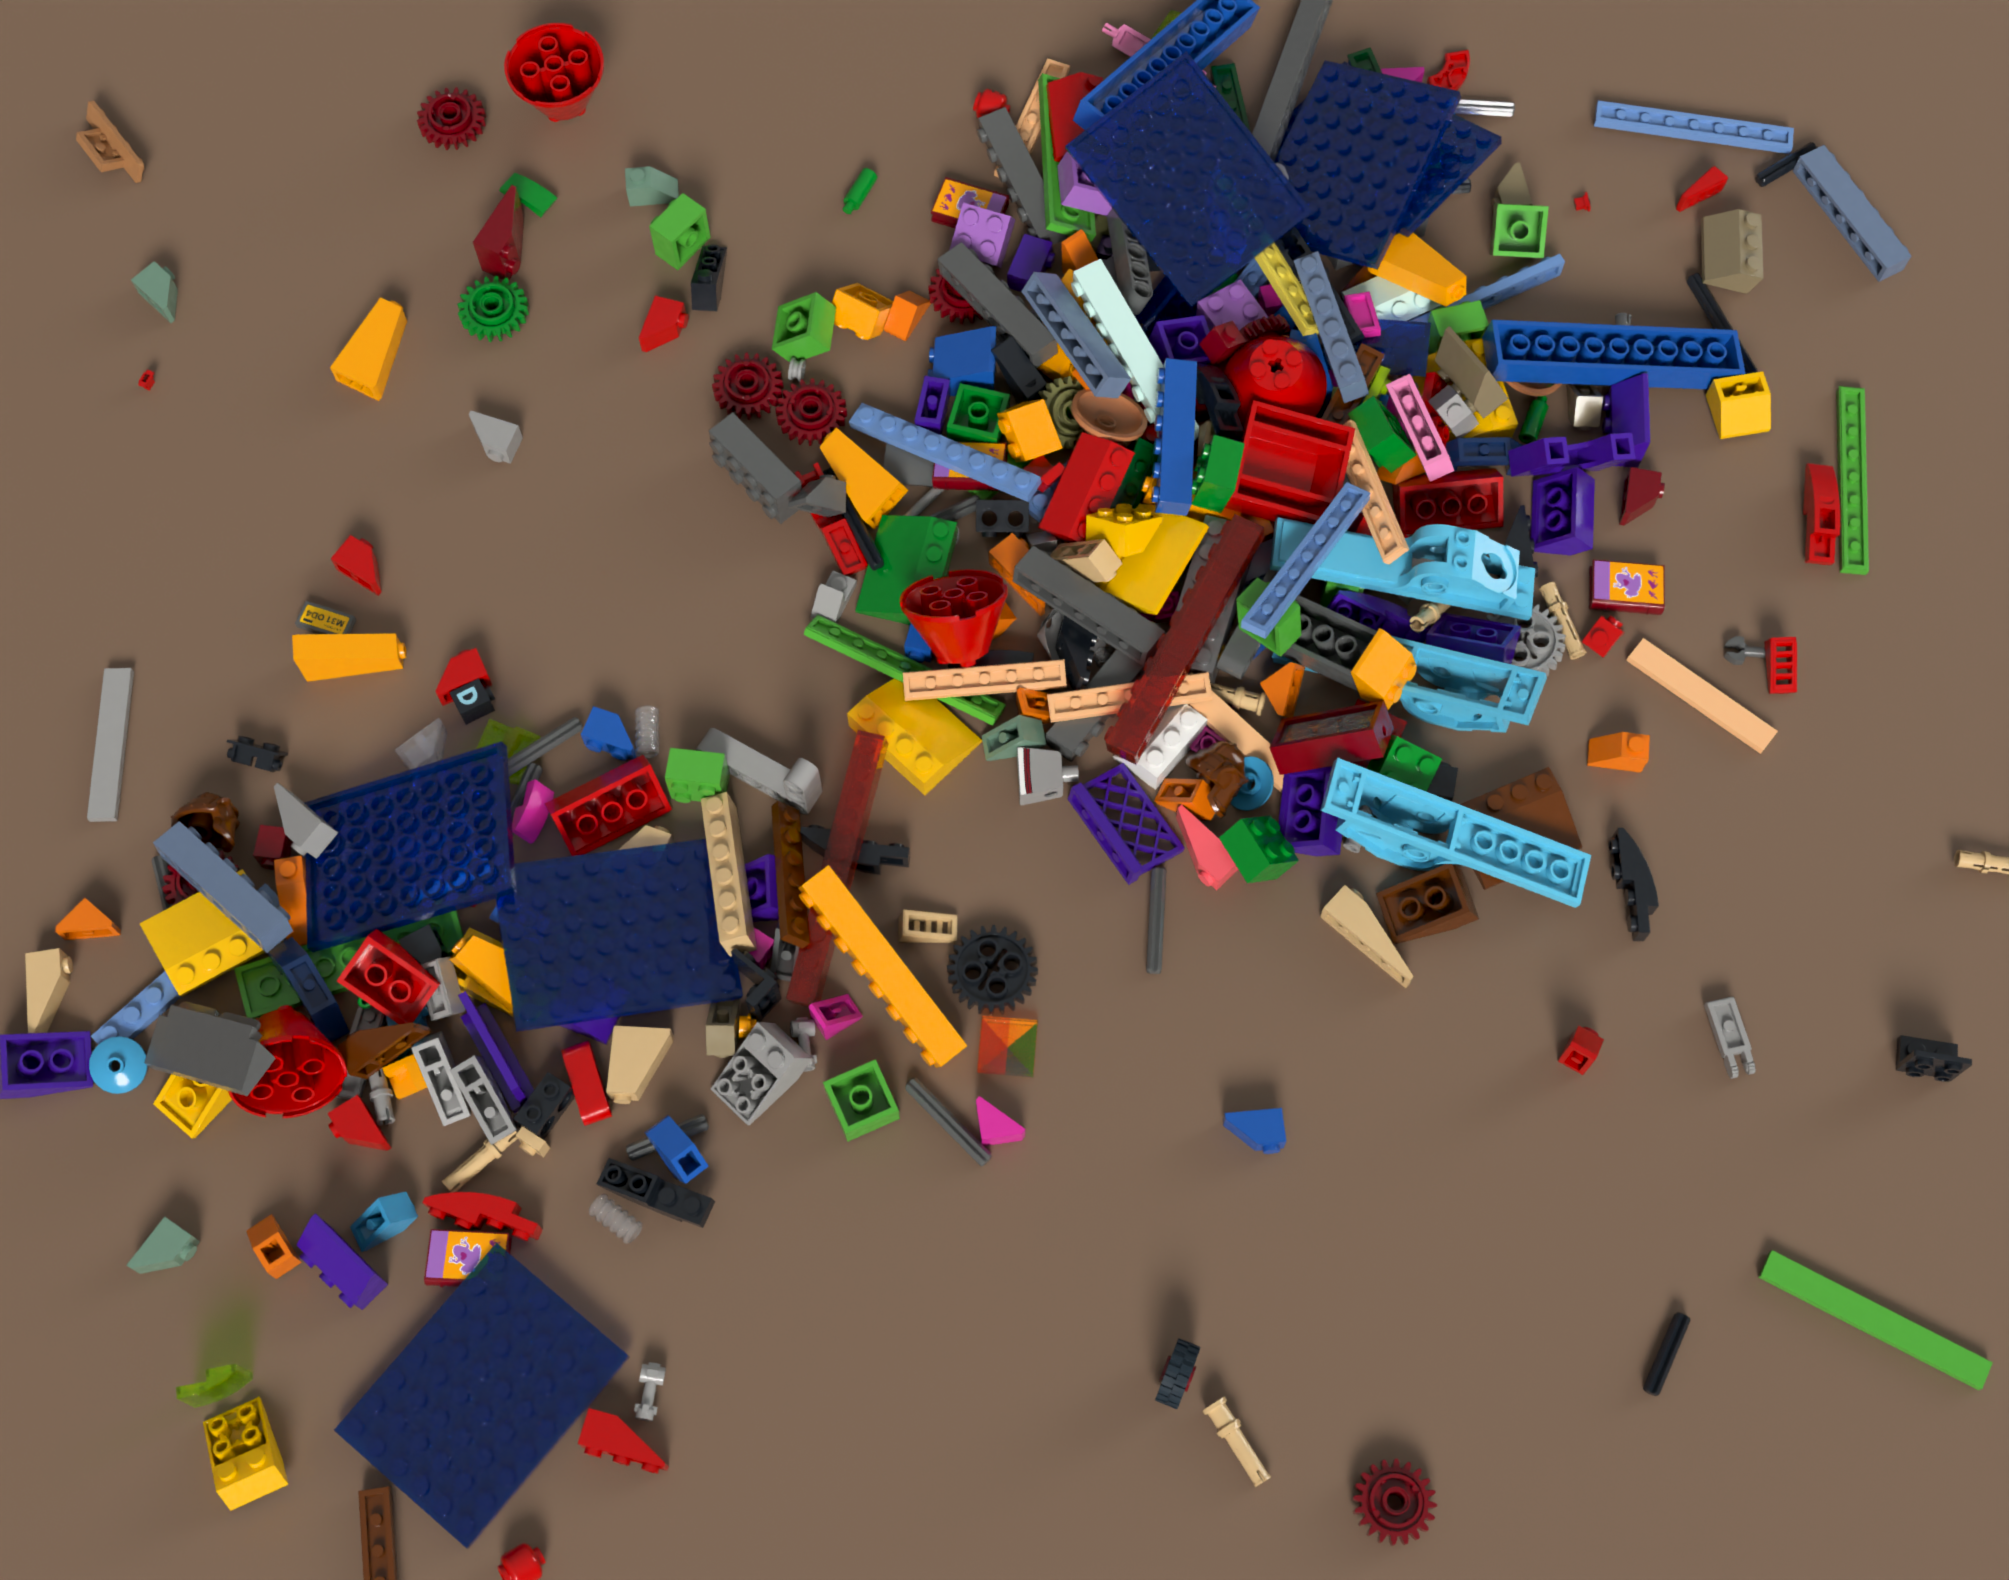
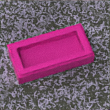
(1363, 312)

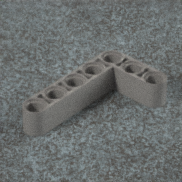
(794, 787)

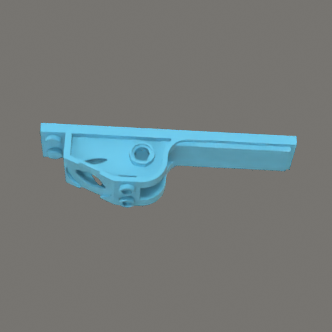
(1455, 580)
(1466, 684)
(1471, 841)

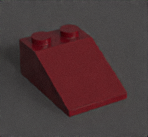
(501, 237)

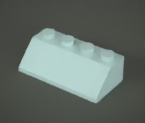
(1392, 300)

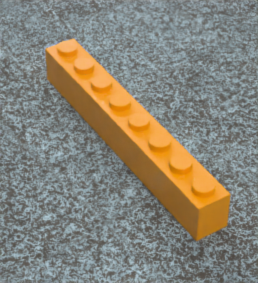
(882, 967)

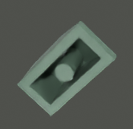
(650, 186)
(158, 289)
(1017, 732)
(164, 1248)

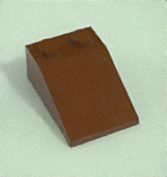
(1427, 904)

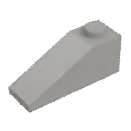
(302, 824)
(435, 1065)
(484, 1098)

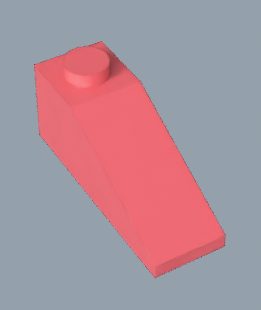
(1206, 850)

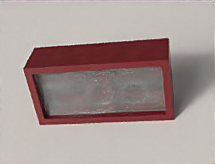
(1322, 737)

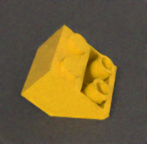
(1740, 405)
(1123, 528)

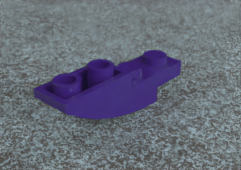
(1376, 614)

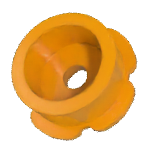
(746, 1025)

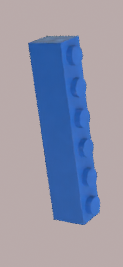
(1175, 437)

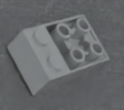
(760, 1071)

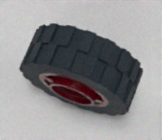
(1177, 1373)

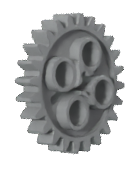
(1540, 630)

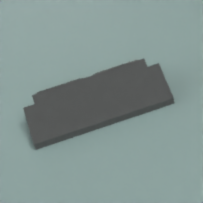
(209, 1048)

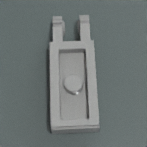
(1730, 1035)

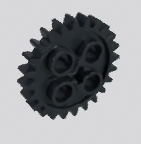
(1014, 981)

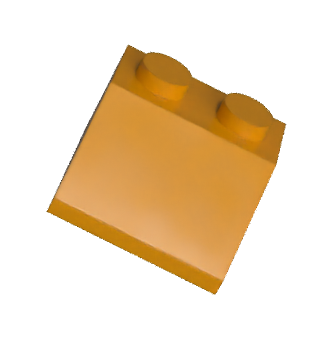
(861, 310)
(1029, 430)
(1383, 669)

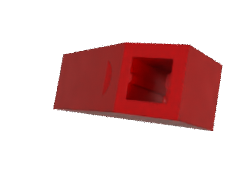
(611, 1436)

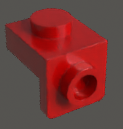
(1604, 635)

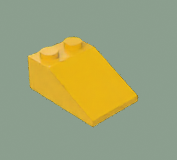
(191, 1103)

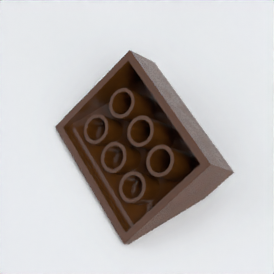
(1530, 804)

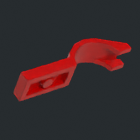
(836, 533)

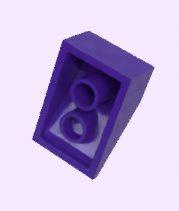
(44, 1063)

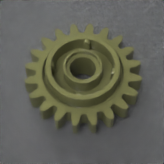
(1057, 399)

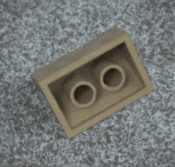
(1732, 250)
(1468, 375)

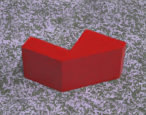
(1048, 473)

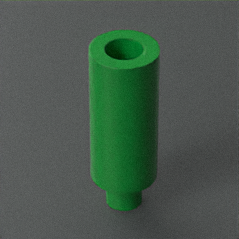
(859, 190)
(1534, 420)

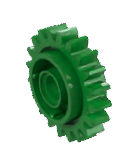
(476, 308)

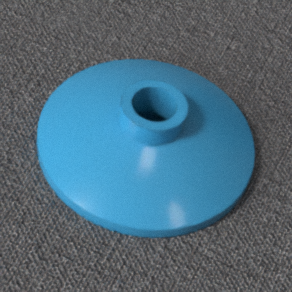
(1261, 773)
(131, 1060)

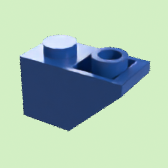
(606, 733)
(676, 1150)

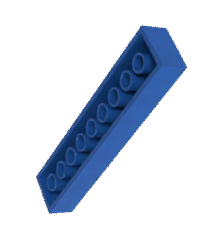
(1201, 30)
(1610, 354)

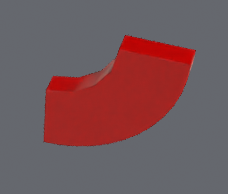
(1454, 71)

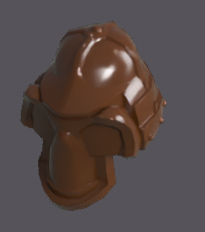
(1223, 769)
(212, 818)

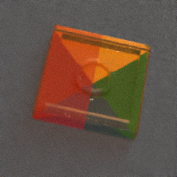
(1007, 1046)

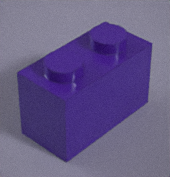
(1032, 256)
(933, 404)

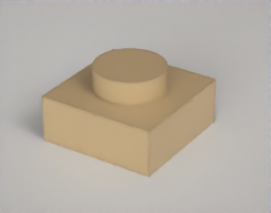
(532, 1143)

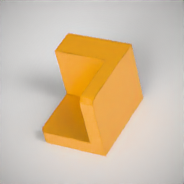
(405, 1077)

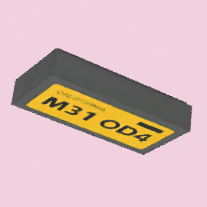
(324, 620)

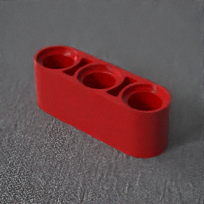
(586, 1083)

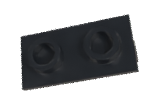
(245, 750)

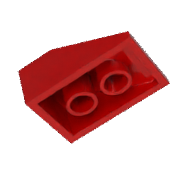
(389, 978)

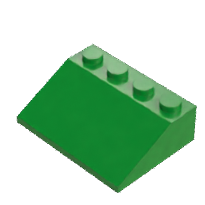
(910, 551)

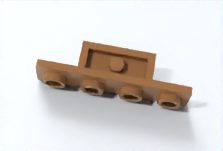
(107, 146)

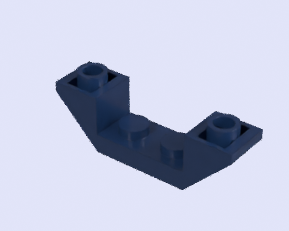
(1481, 451)
(310, 988)

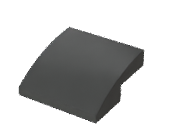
(908, 467)

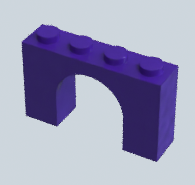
(1554, 455)

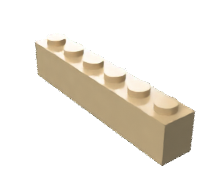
(728, 873)

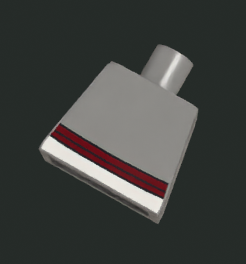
(1042, 775)

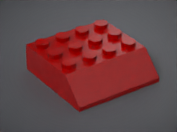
(1289, 464)

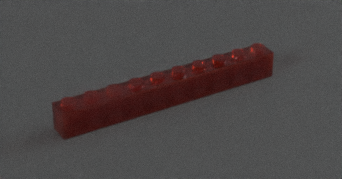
(1184, 639)
(842, 857)

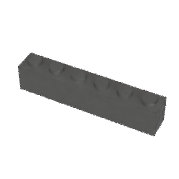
(1018, 172)
(996, 303)
(1087, 605)
(1072, 736)

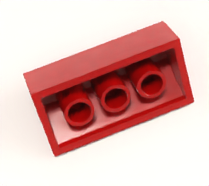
(1063, 102)
(1085, 486)
(1457, 499)
(608, 806)

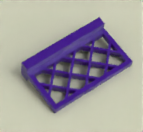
(1104, 828)
(496, 1053)

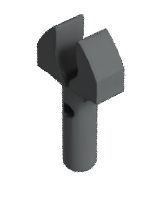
(1744, 651)

